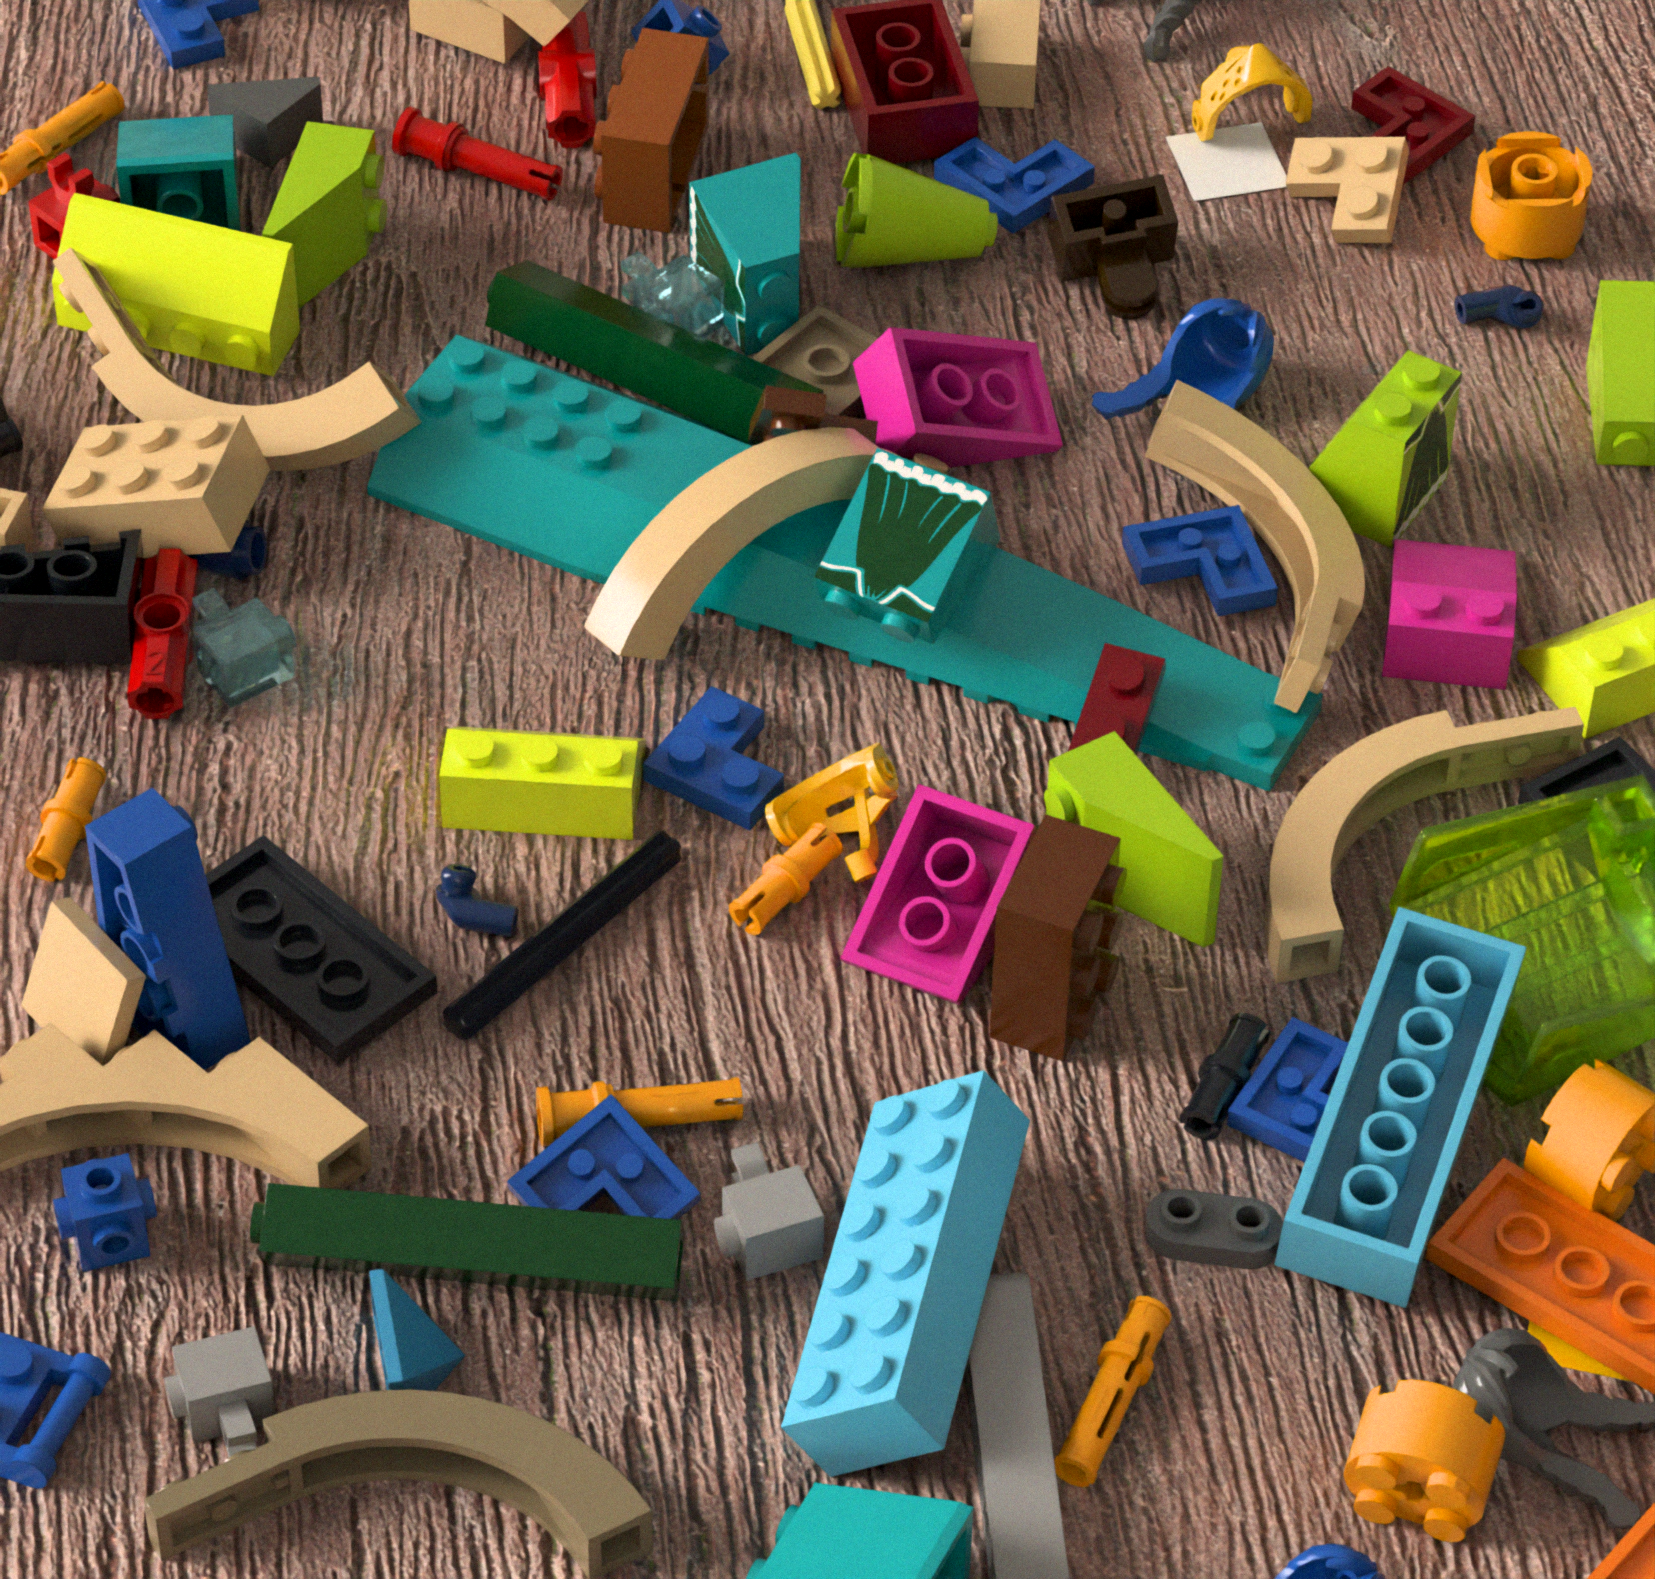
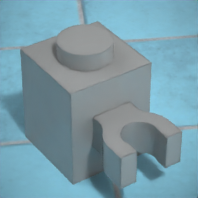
(768, 1217)
(222, 1388)

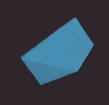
(410, 1344)

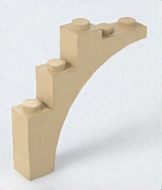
(153, 1094)

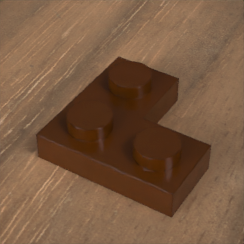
(791, 410)

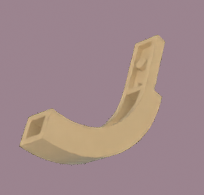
(292, 435)
(1286, 509)
(714, 521)
(1369, 783)

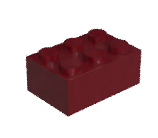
(903, 79)

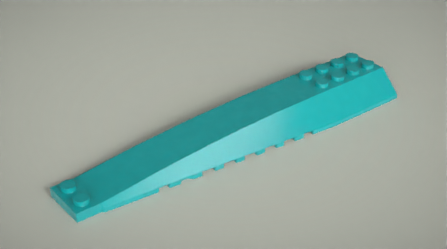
(585, 469)

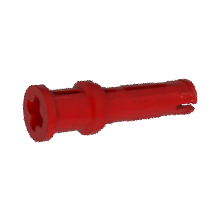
(454, 148)

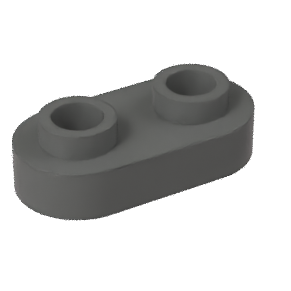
(1213, 1229)

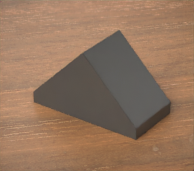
(268, 113)

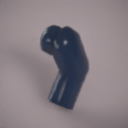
(1501, 303)
(468, 908)

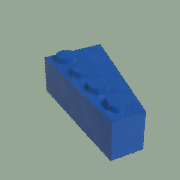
(162, 916)

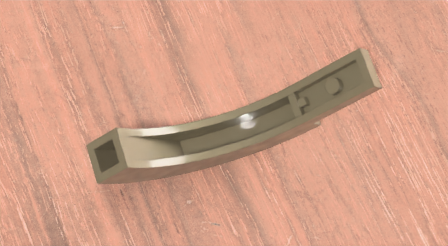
(422, 1439)

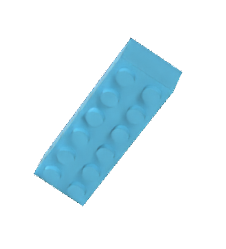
(1400, 1107)
(907, 1276)

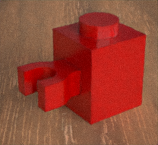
(50, 208)

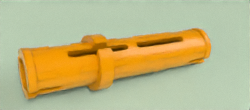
(38, 146)
(1123, 1368)

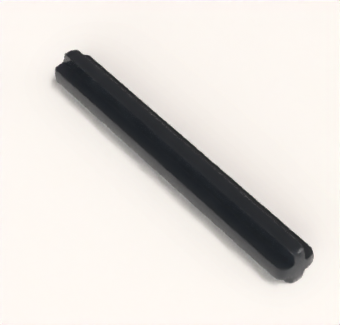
(561, 935)

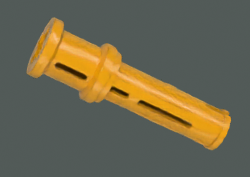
(647, 1105)

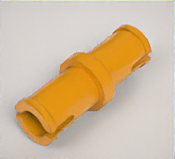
(66, 819)
(785, 878)

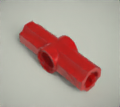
(569, 84)
(163, 634)

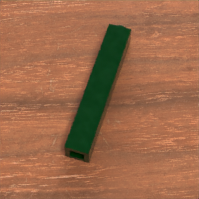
(631, 347)
(470, 1241)

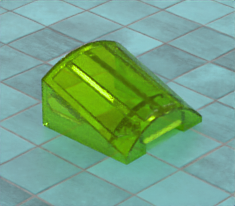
(1575, 890)

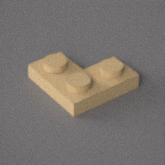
(1362, 174)

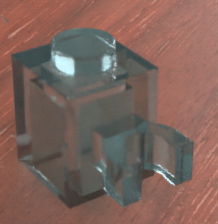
(676, 293)
(241, 648)

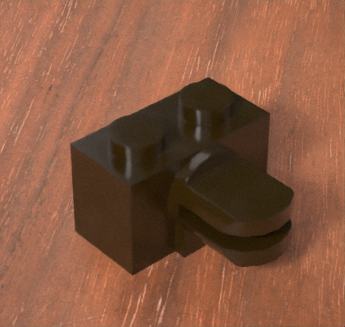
(1117, 237)

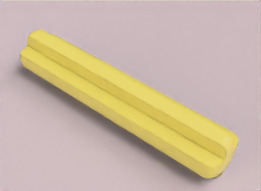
(813, 53)

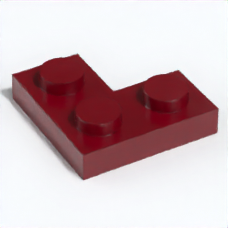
(1414, 112)

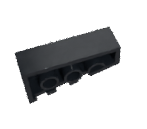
(71, 601)

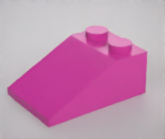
(957, 397)
(1450, 614)
(938, 895)

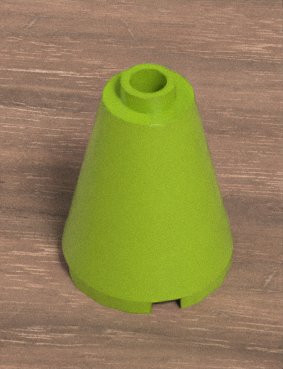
(907, 217)

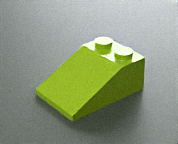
(329, 204)
(1167, 857)

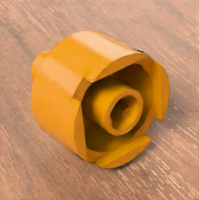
(1530, 197)
(1596, 1139)
(1424, 1458)

